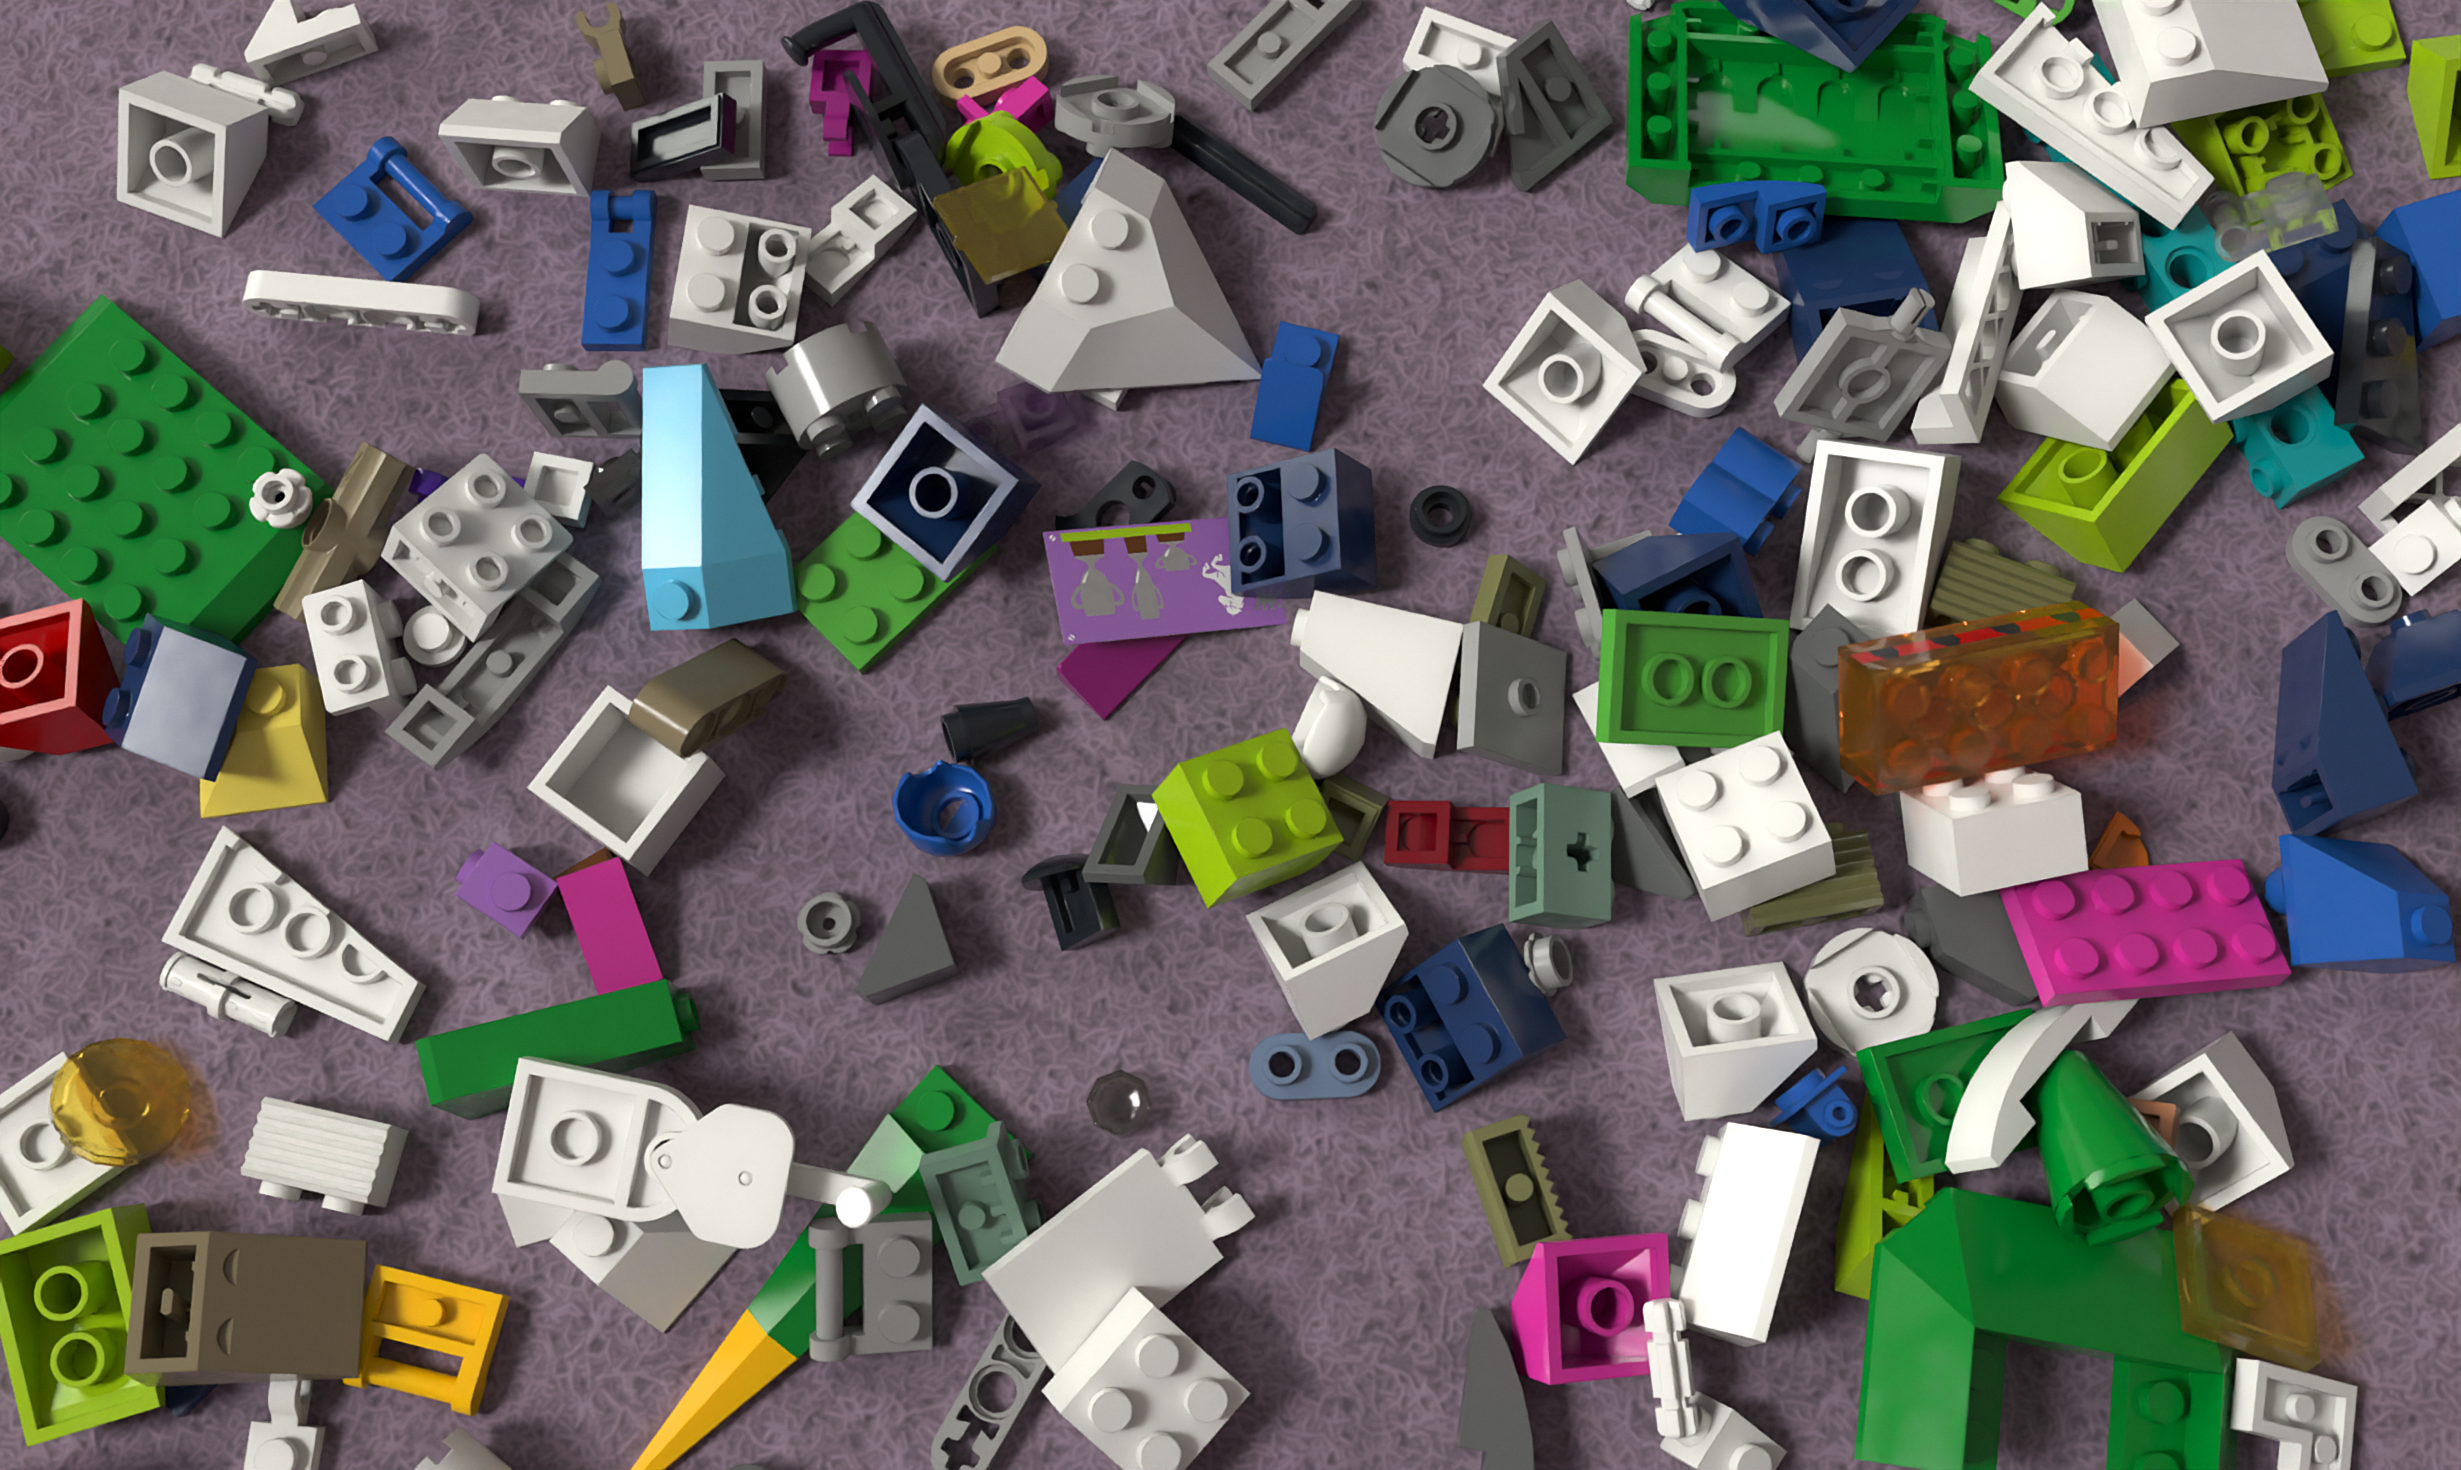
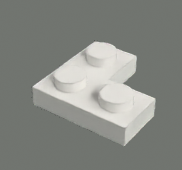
(2299, 1409)

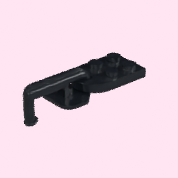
(916, 155)

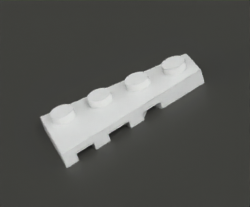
(2072, 107)
(281, 936)

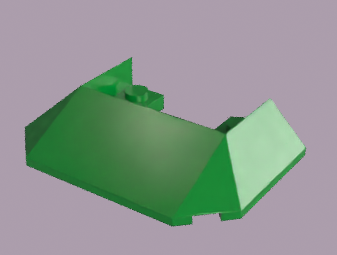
(2001, 1272)

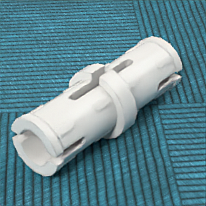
(227, 995)

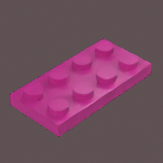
(2144, 933)

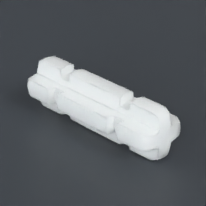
(282, 103)
(1670, 1368)

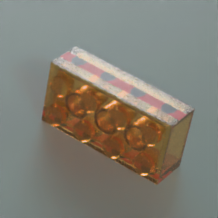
(1978, 696)

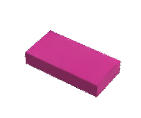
(609, 927)

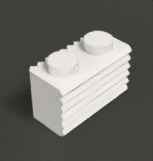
(325, 1154)

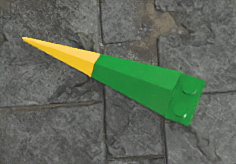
(783, 1313)

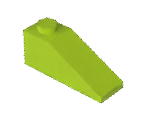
(1871, 1206)

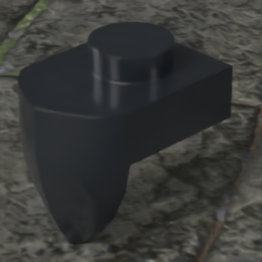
(1078, 908)

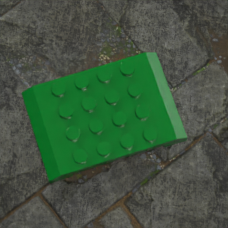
(140, 482)

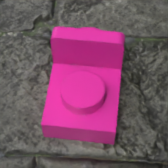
(1027, 104)

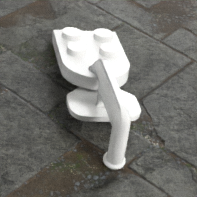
(597, 1149)

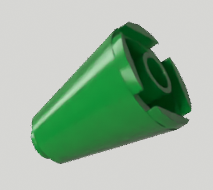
(2101, 1155)

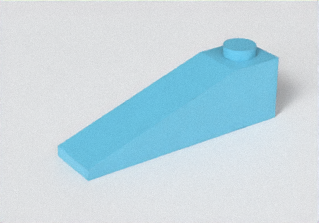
(704, 526)

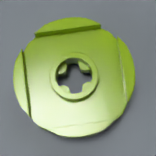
(1002, 143)

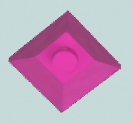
(1584, 1306)

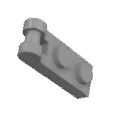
(1275, 46)

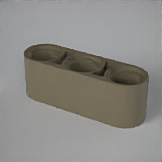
(706, 698)

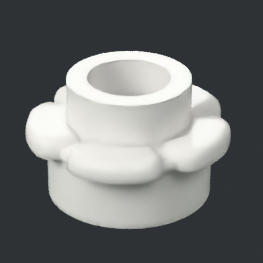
(292, 509)

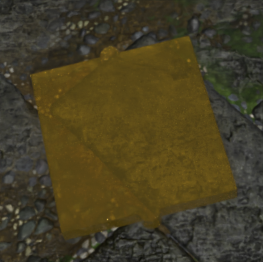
(1003, 224)

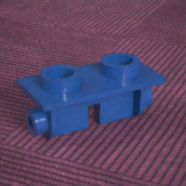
(1817, 1107)

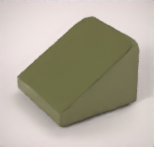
(1354, 810)

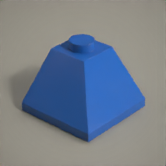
(2361, 908)

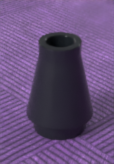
(986, 728)

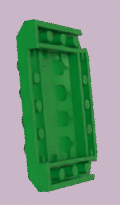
(1739, 105)

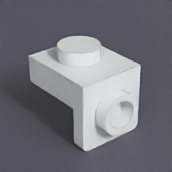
(2423, 543)
(1723, 1441)

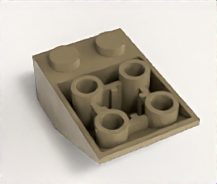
(245, 1308)

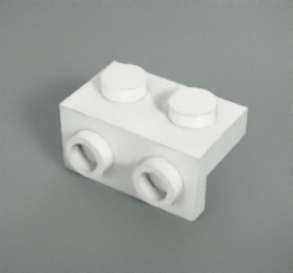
(357, 650)

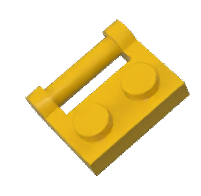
(434, 1317)

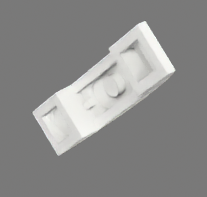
(1990, 1112)

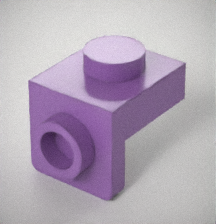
(505, 888)

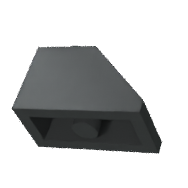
(1971, 941)

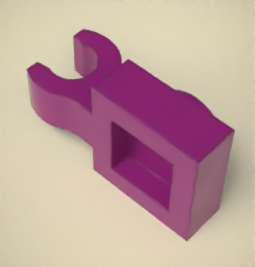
(830, 96)

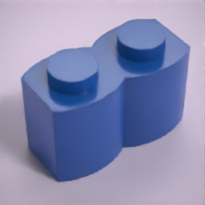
(1740, 492)

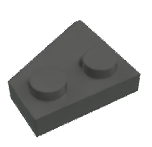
(1545, 104)

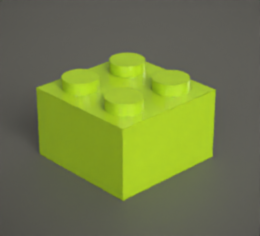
(1246, 817)

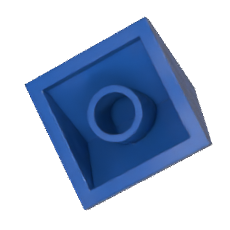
(2432, 238)

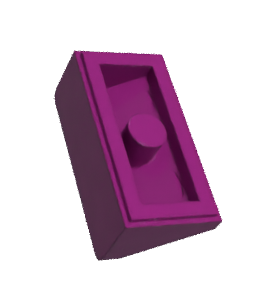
(1111, 670)

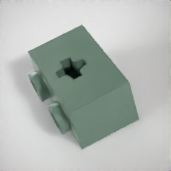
(1560, 857)

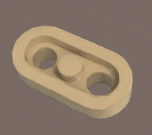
(988, 63)

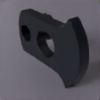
(1125, 490)

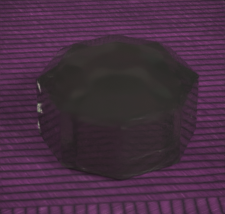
(1119, 1104)

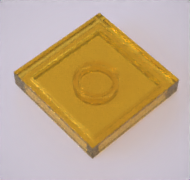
(2245, 1287)

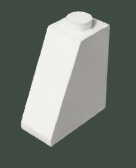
(1386, 656)

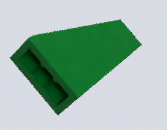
(614, 1032)

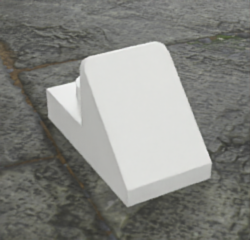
(295, 47)

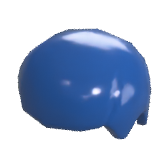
(923, 797)

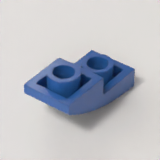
(1765, 211)

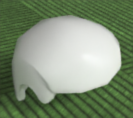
(1330, 728)

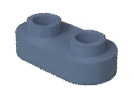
(1315, 1068)

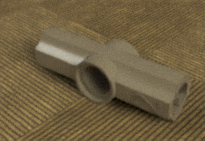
(348, 530)

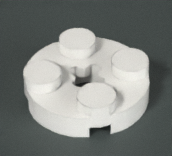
(1875, 956)

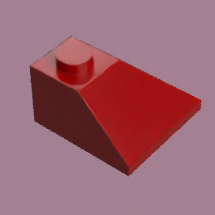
(54, 680)

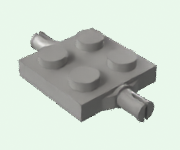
(1863, 374)

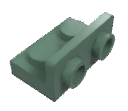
(981, 1200)

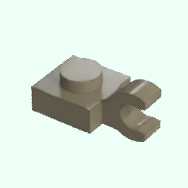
(616, 67)

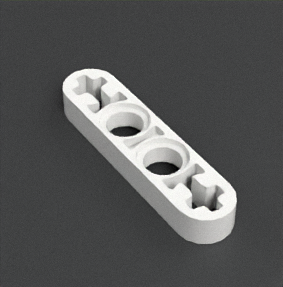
(361, 301)

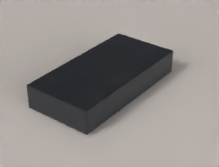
(683, 138)

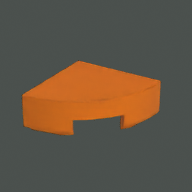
(2119, 846)

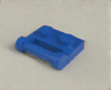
(378, 227)

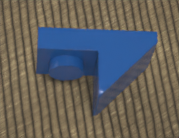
(1294, 386)

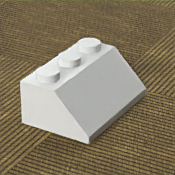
(1741, 1230)

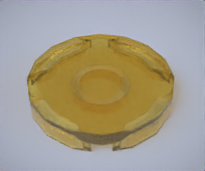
(119, 1101)

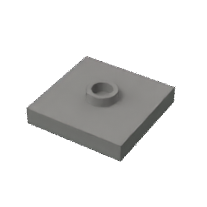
(1511, 699)

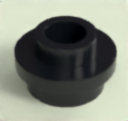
(1446, 498)

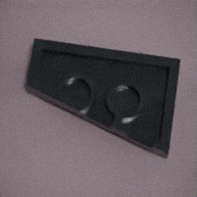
(2378, 351)

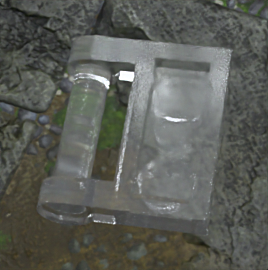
(2290, 210)

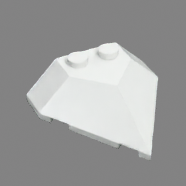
(1127, 298)

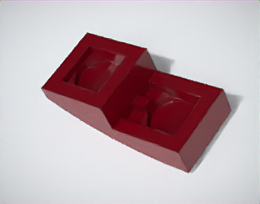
(1447, 837)

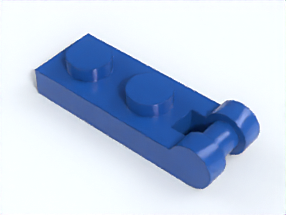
(619, 272)

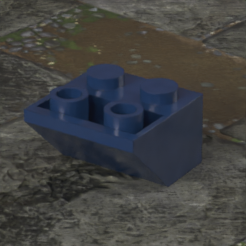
(1302, 528)
(1468, 1016)

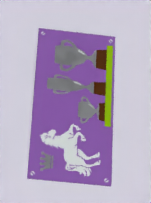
(1149, 582)

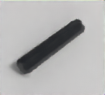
(1242, 174)

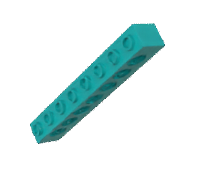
(2277, 469)

